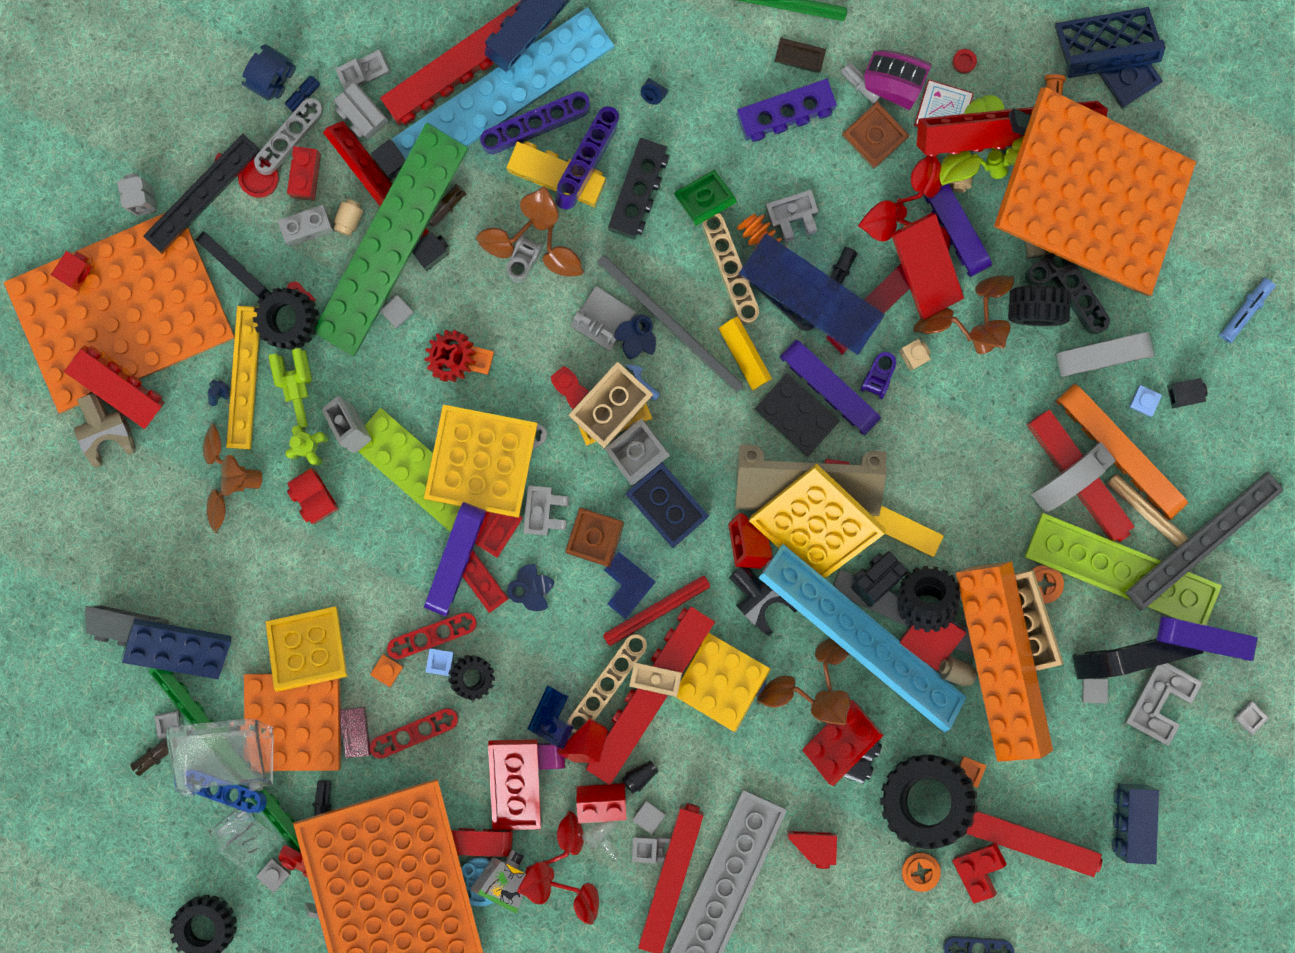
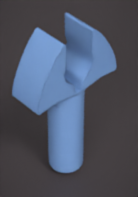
(637, 374)

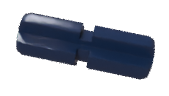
(306, 89)

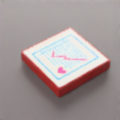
(942, 101)

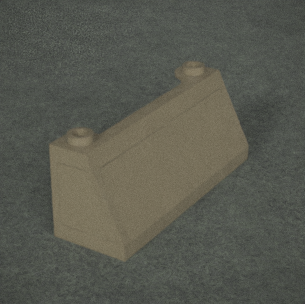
(762, 480)

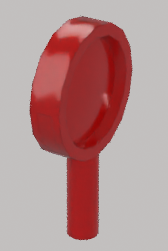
(256, 184)

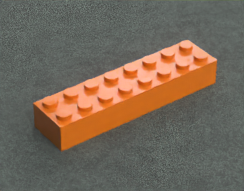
(1004, 662)

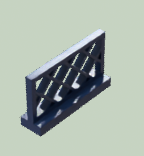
(1113, 56)

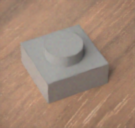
(273, 875)

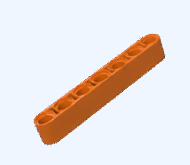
(1127, 455)

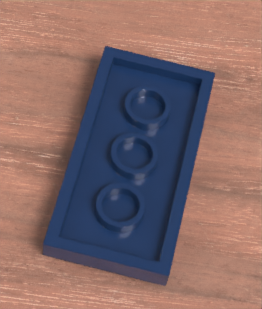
(176, 649)

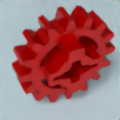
(451, 356)

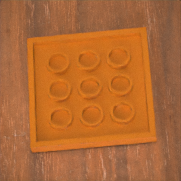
(302, 719)

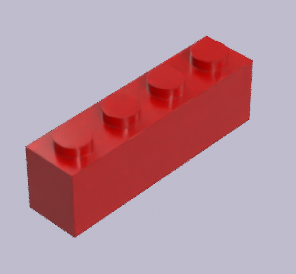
(114, 386)

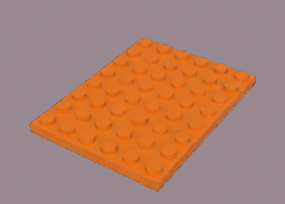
(1095, 192)
(132, 308)
(389, 876)

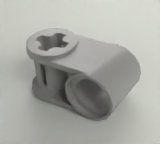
(524, 254)

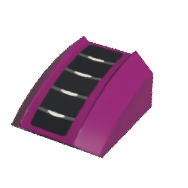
(896, 76)

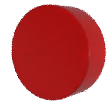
(964, 61)

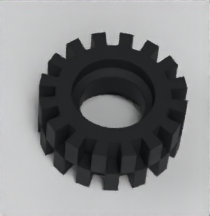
(461, 667)

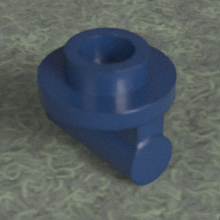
(653, 92)
(217, 390)

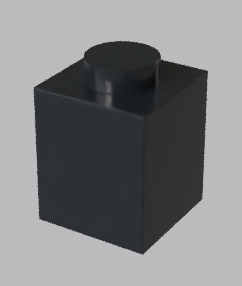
(389, 159)
(430, 251)
(1187, 393)

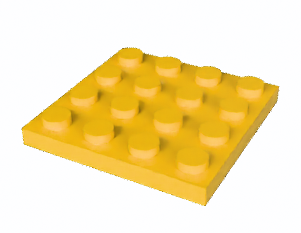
(481, 460)
(818, 522)

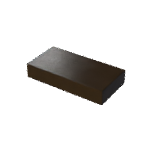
(800, 55)

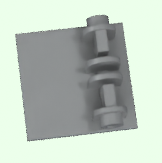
(601, 317)

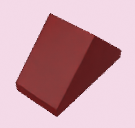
(586, 743)

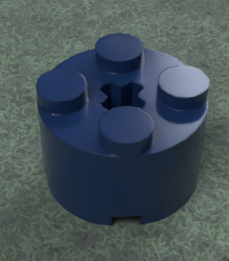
(268, 72)

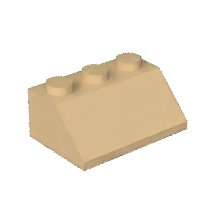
(610, 405)

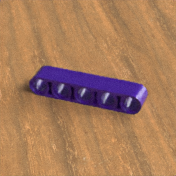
(544, 114)
(583, 166)
(962, 234)
(827, 383)
(455, 558)
(1206, 638)

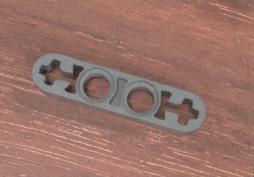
(286, 135)

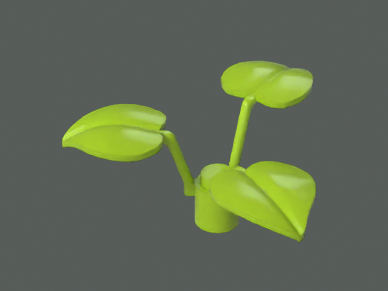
(964, 165)

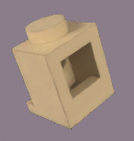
(915, 354)

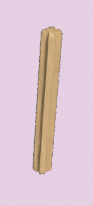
(1146, 510)

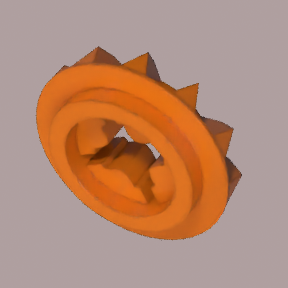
(1052, 576)
(931, 877)

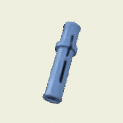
(1264, 288)

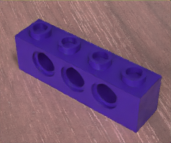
(818, 92)

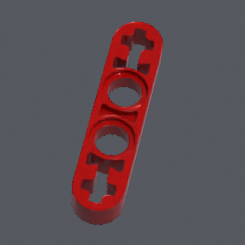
(431, 633)
(414, 733)

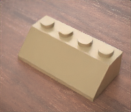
(1039, 629)

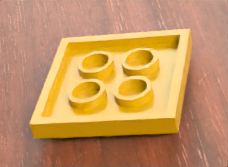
(306, 649)
(722, 682)

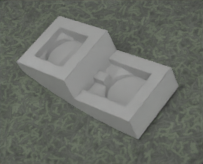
(363, 70)
(648, 849)

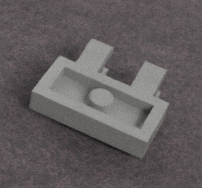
(793, 209)
(538, 510)

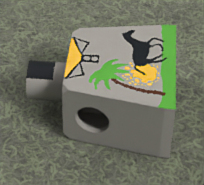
(501, 881)

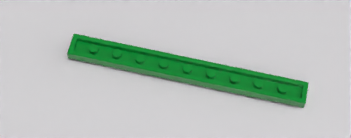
(194, 714)

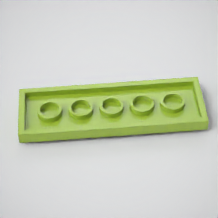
(404, 463)

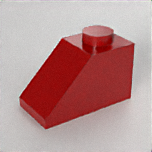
(749, 545)
(817, 847)

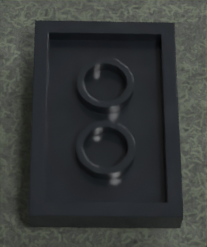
(797, 415)

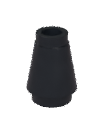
(639, 777)

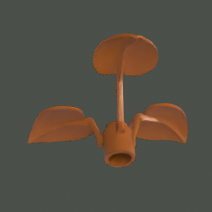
(543, 215)
(983, 336)
(233, 477)
(827, 706)

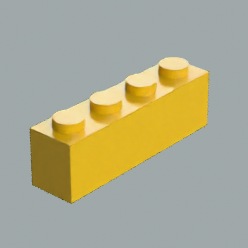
(548, 169)

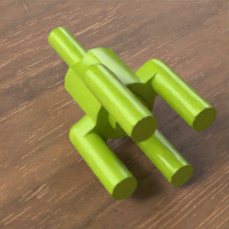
(293, 381)
(305, 445)

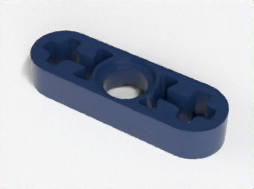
(973, 940)

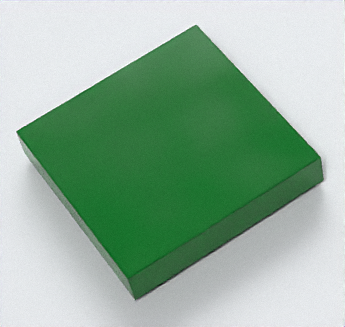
(705, 197)

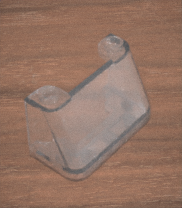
(221, 755)

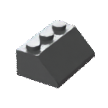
(113, 623)

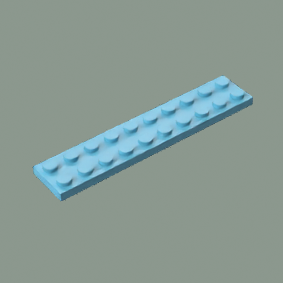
(505, 94)
(863, 638)

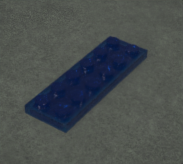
(811, 294)

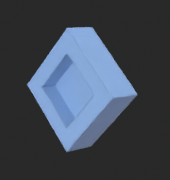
(1145, 401)
(439, 661)

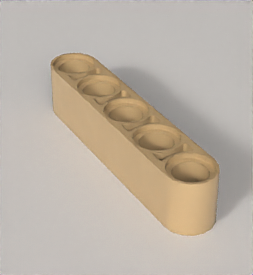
(730, 280)
(612, 672)

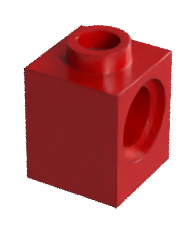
(72, 269)

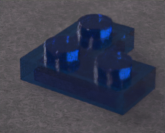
(634, 585)
(546, 718)

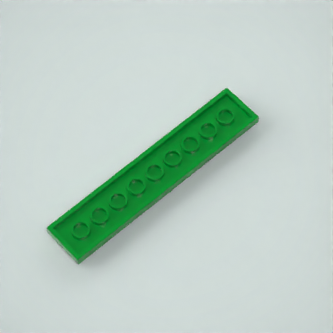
(391, 239)

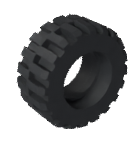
(896, 806)

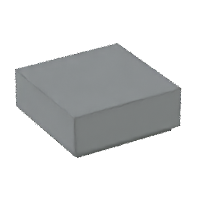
(396, 311)
(1095, 690)
(1251, 717)
(166, 720)
(648, 817)

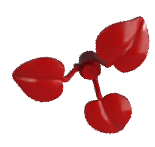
(883, 216)
(539, 877)

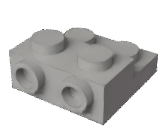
(637, 451)

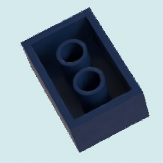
(667, 505)
(1136, 823)

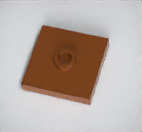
(875, 135)
(594, 537)

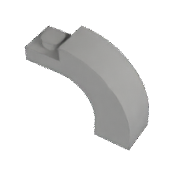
(1074, 478)

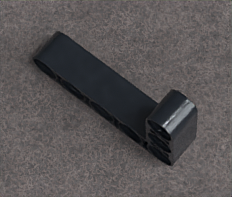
(1128, 659)

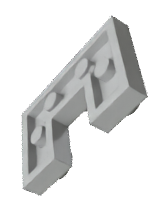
(1146, 708)

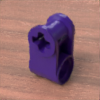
(879, 376)

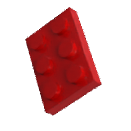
(842, 746)

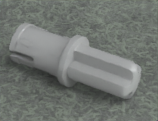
(858, 81)

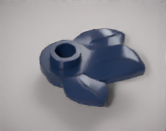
(635, 339)
(534, 588)

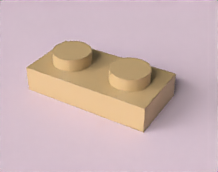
(655, 679)

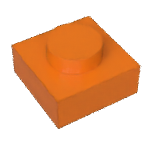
(483, 360)
(386, 670)
(973, 769)

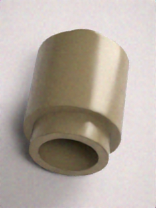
(957, 671)

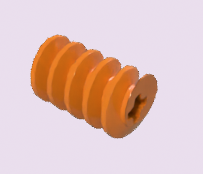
(756, 229)

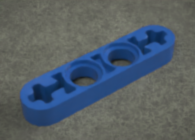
(223, 796)

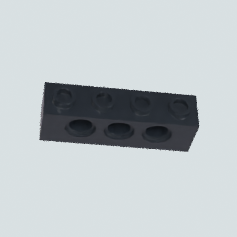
(645, 153)

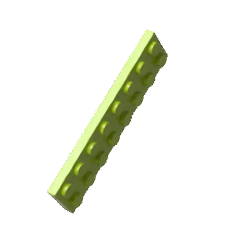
(1116, 568)

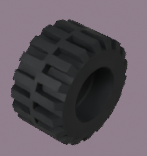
(1039, 305)
(267, 315)
(932, 583)
(213, 910)

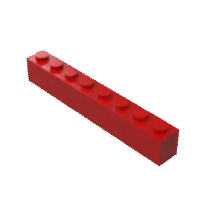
(443, 74)
(974, 130)
(644, 704)

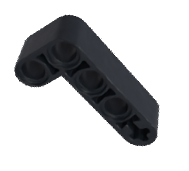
(1081, 289)

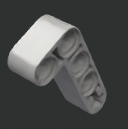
(1105, 354)

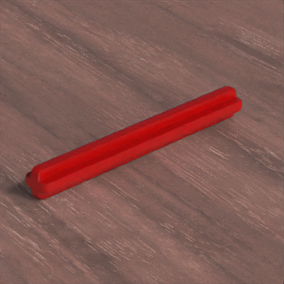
(656, 610)

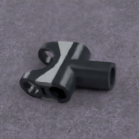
(757, 598)

